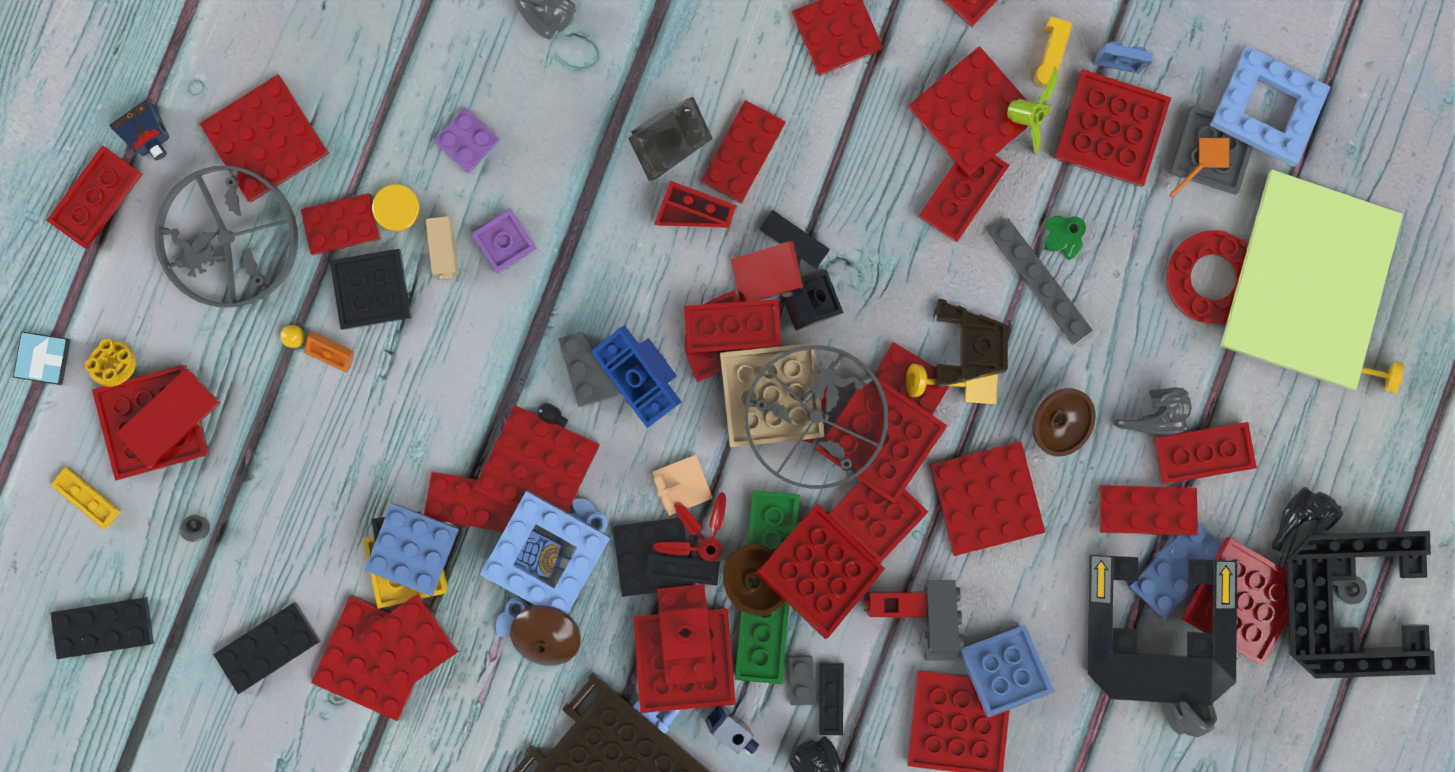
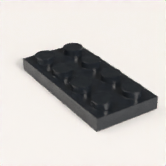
(102, 628)
(266, 648)

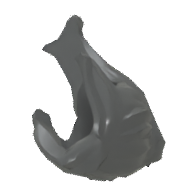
(548, 18)
(1169, 418)
(1190, 718)

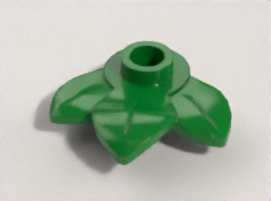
(1062, 238)

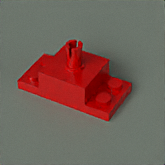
(685, 634)

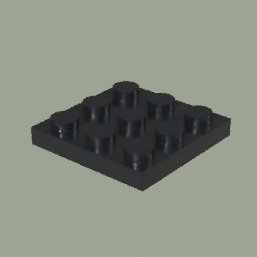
(370, 289)
(633, 547)

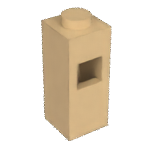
(442, 247)

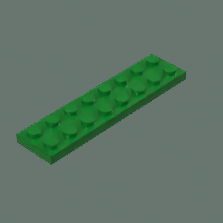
(764, 637)

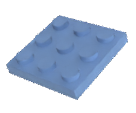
(411, 549)
(1006, 671)

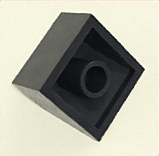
(813, 302)

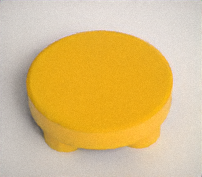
(396, 207)
(111, 363)

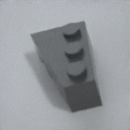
(586, 374)
(942, 620)

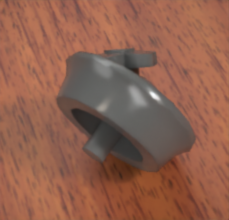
(194, 528)

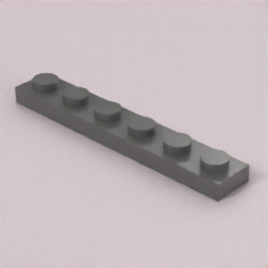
(1040, 281)

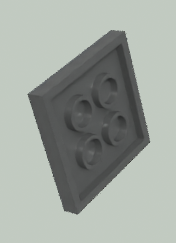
(1187, 154)

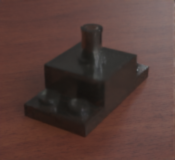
(669, 138)

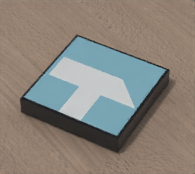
(41, 358)

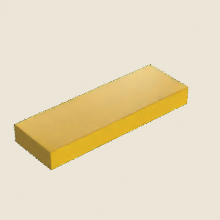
(86, 498)

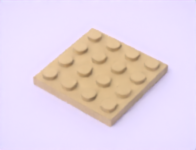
(739, 373)

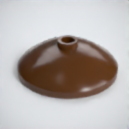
(1070, 428)
(742, 566)
(545, 635)

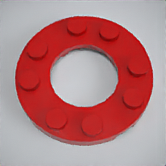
(1180, 268)

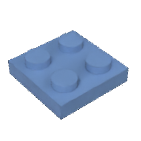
(1123, 58)

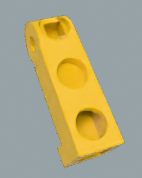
(1054, 51)

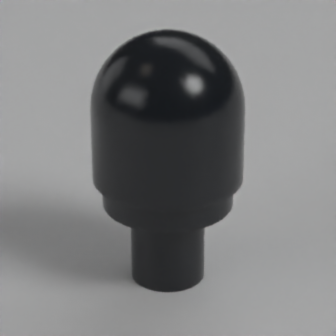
(551, 414)

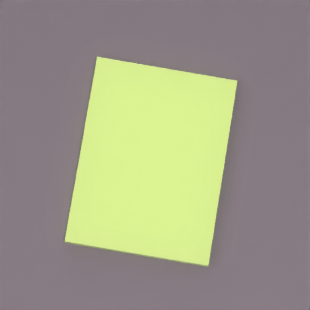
(1312, 280)

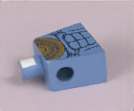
(541, 555)

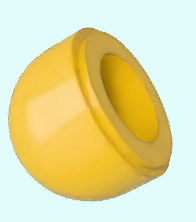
(292, 336)

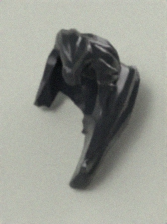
(1307, 507)
(814, 756)

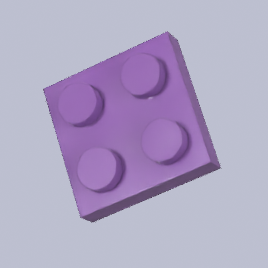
(466, 140)
(504, 241)

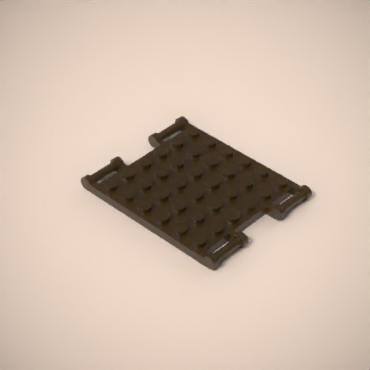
(611, 739)

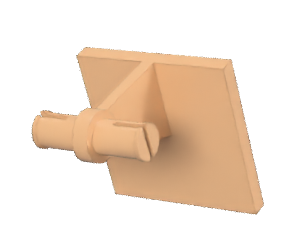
(682, 483)

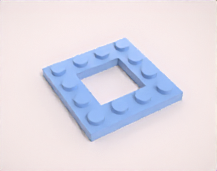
(1285, 145)
(533, 511)

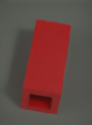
(896, 604)

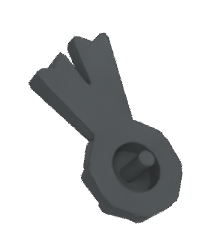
(1351, 590)

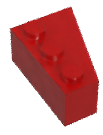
(693, 208)

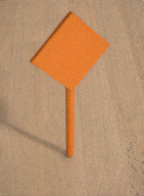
(1212, 154)

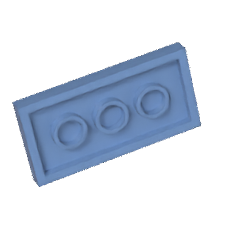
(1164, 579)

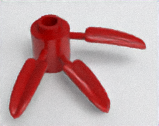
(694, 527)

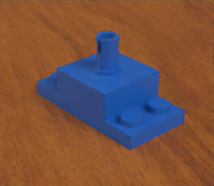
(638, 374)

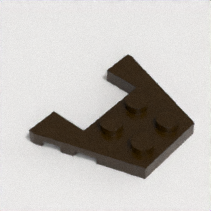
(981, 346)

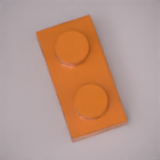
(329, 351)

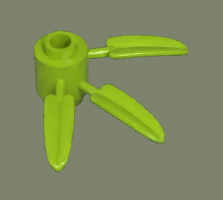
(1033, 113)

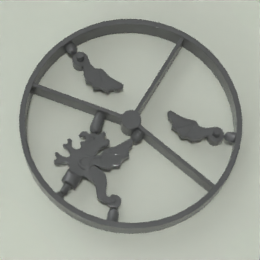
(193, 254)
(828, 379)

